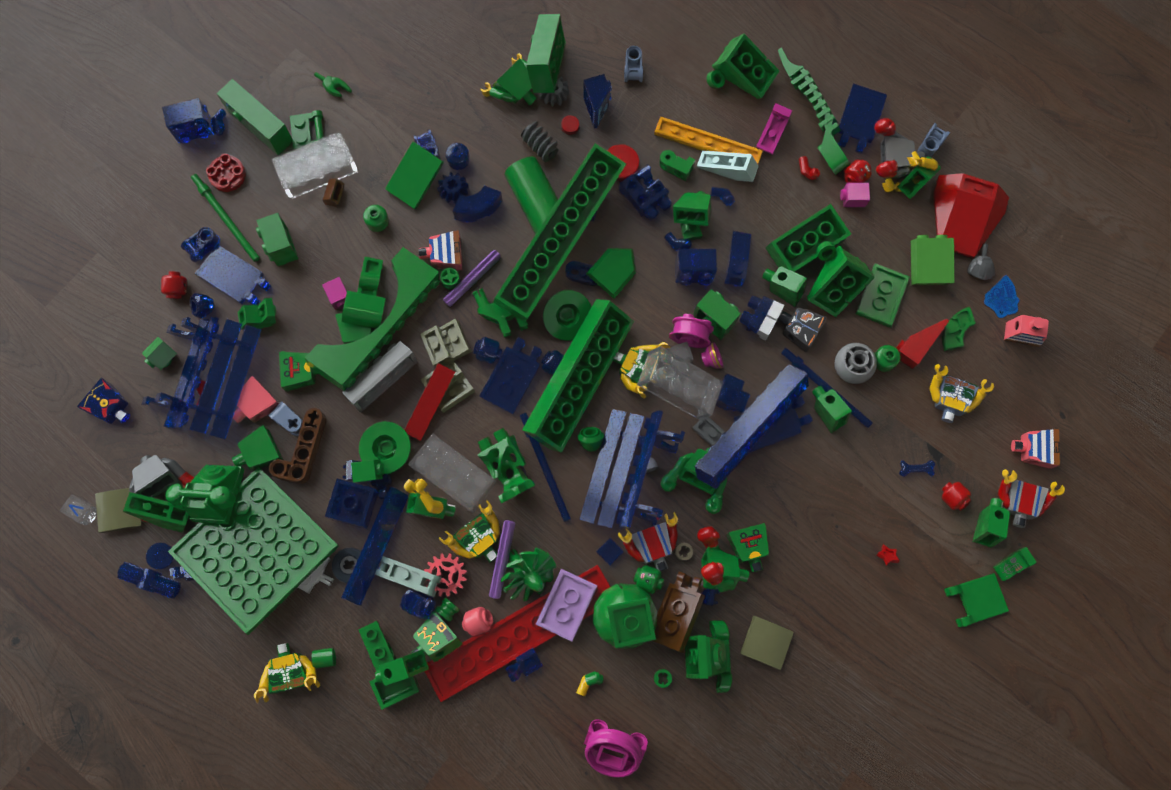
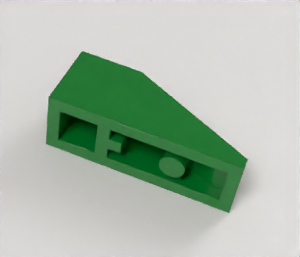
(156, 512)

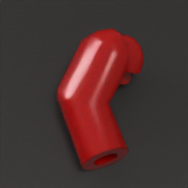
(806, 171)

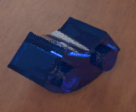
(477, 206)

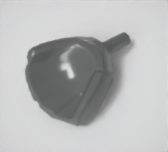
(982, 266)

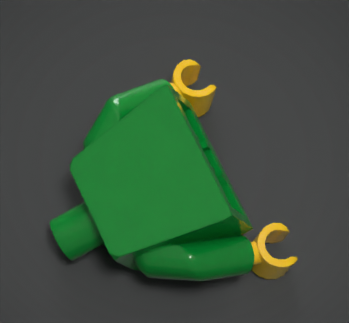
(512, 84)

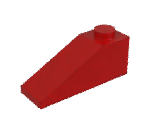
(917, 345)

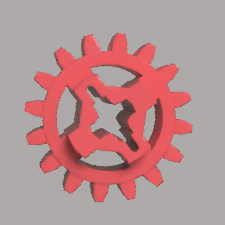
(456, 568)

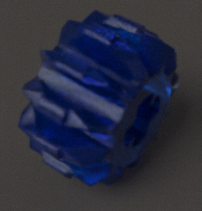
(456, 183)
(417, 604)

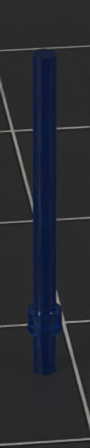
(797, 362)
(547, 473)

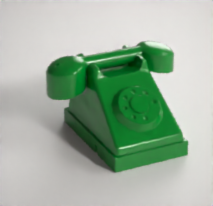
(744, 67)
(839, 279)
(209, 494)
(710, 656)

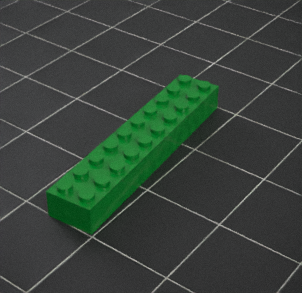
(559, 233)

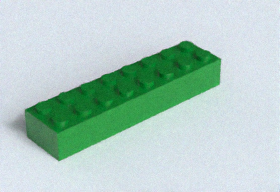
(578, 375)

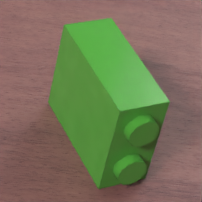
(932, 260)

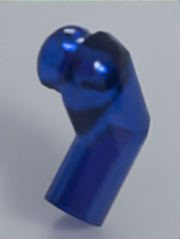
(217, 122)
(724, 194)
(677, 243)

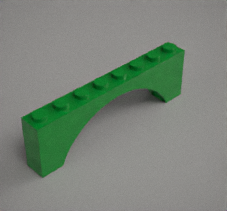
(345, 362)

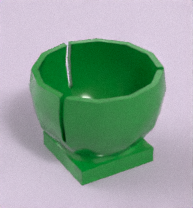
(625, 616)

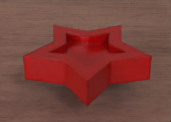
(888, 555)

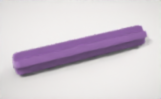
(472, 278)
(502, 559)

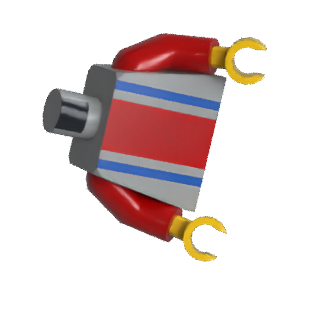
(1025, 499)
(653, 543)

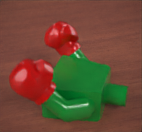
(719, 568)

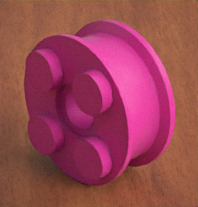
(692, 331)

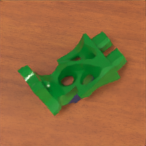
(502, 455)

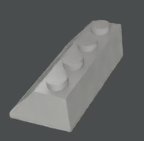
(380, 376)

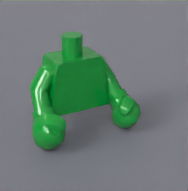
(685, 470)

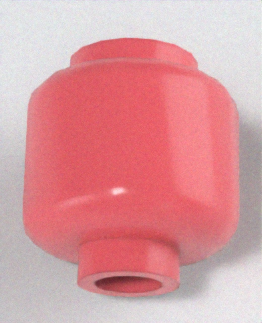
(477, 621)

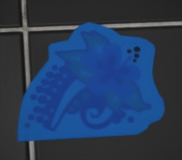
(1002, 298)

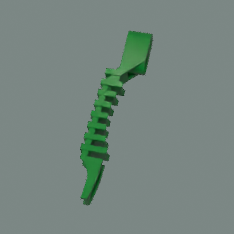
(829, 148)

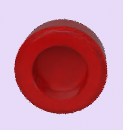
(570, 124)

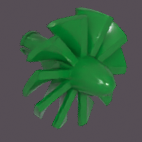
(530, 572)

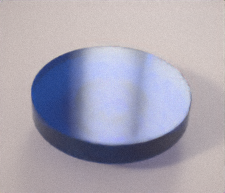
(158, 556)

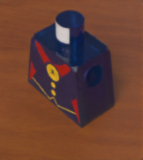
(105, 403)

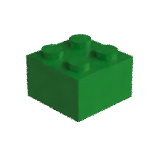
(276, 239)
(718, 311)

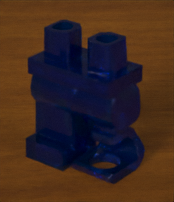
(645, 199)

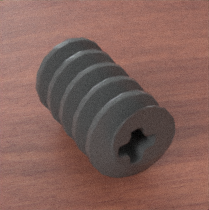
(539, 142)

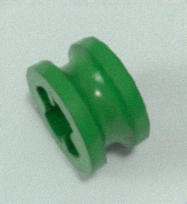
(656, 678)

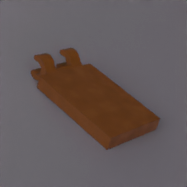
(679, 612)

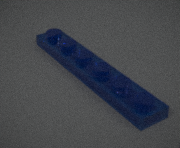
(375, 546)

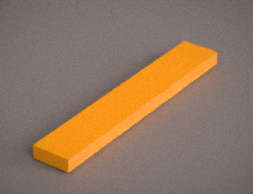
(701, 139)

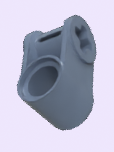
(633, 67)
(933, 140)
(286, 418)

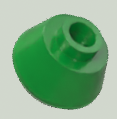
(591, 438)

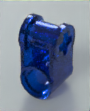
(428, 142)
(199, 243)

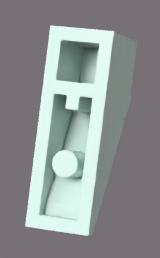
(730, 165)

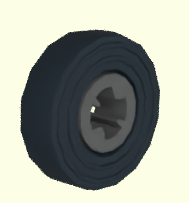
(339, 562)

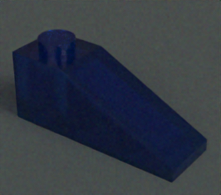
(738, 259)

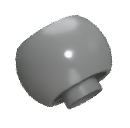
(852, 351)

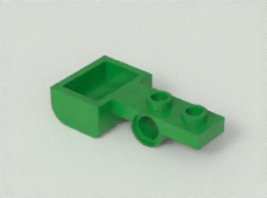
(364, 306)
(381, 653)

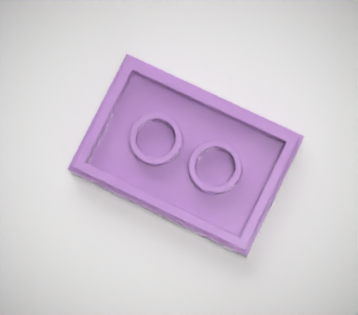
(566, 605)

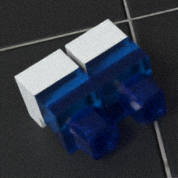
(764, 317)

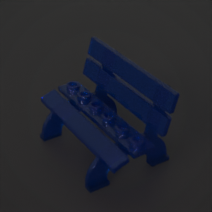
(195, 362)
(630, 437)

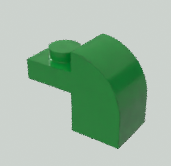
(258, 315)

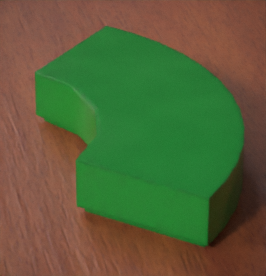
(956, 328)

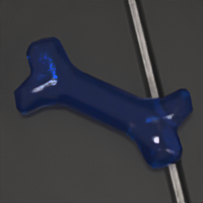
(906, 468)

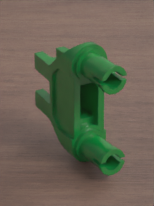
(496, 314)

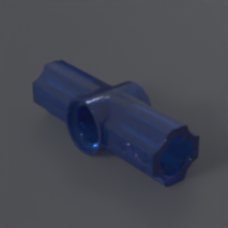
(149, 580)

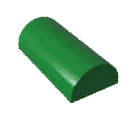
(531, 190)

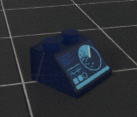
(596, 97)

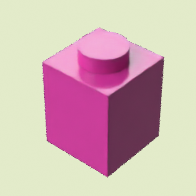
(855, 195)
(336, 292)

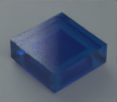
(609, 551)

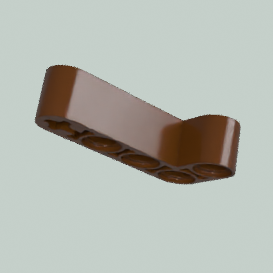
(302, 445)

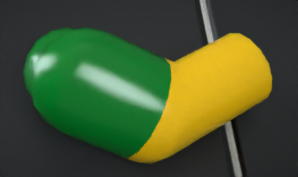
(589, 680)

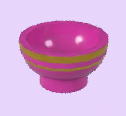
(712, 357)

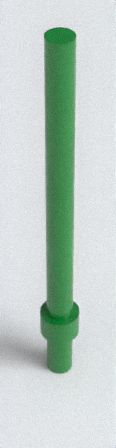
(205, 191)

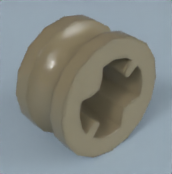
(689, 555)

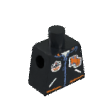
(801, 327)

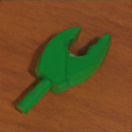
(331, 83)

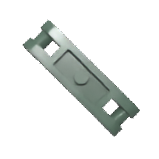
(408, 576)

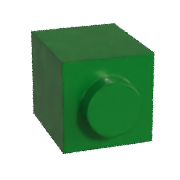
(367, 470)

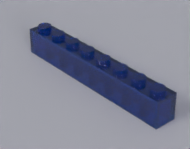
(751, 426)

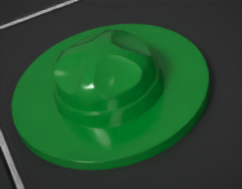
(565, 314)
(385, 442)

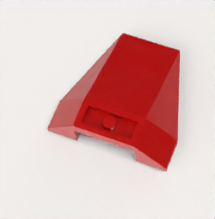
(968, 210)

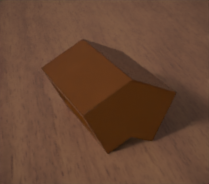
(328, 195)

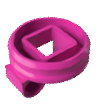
(601, 737)

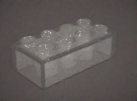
(314, 165)
(680, 383)
(452, 473)

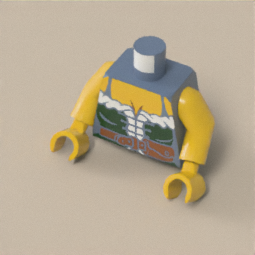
(955, 395)

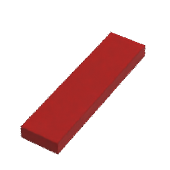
(429, 401)

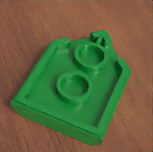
(613, 270)

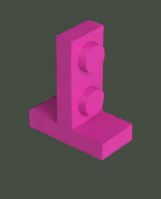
(774, 128)

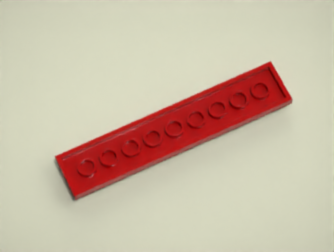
(499, 645)

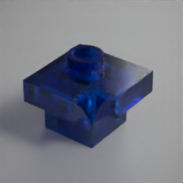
(731, 394)

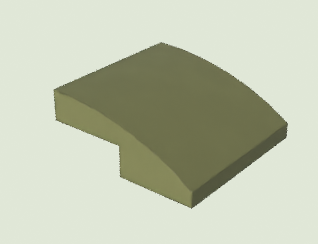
(445, 342)
(457, 390)
(110, 511)
(766, 642)

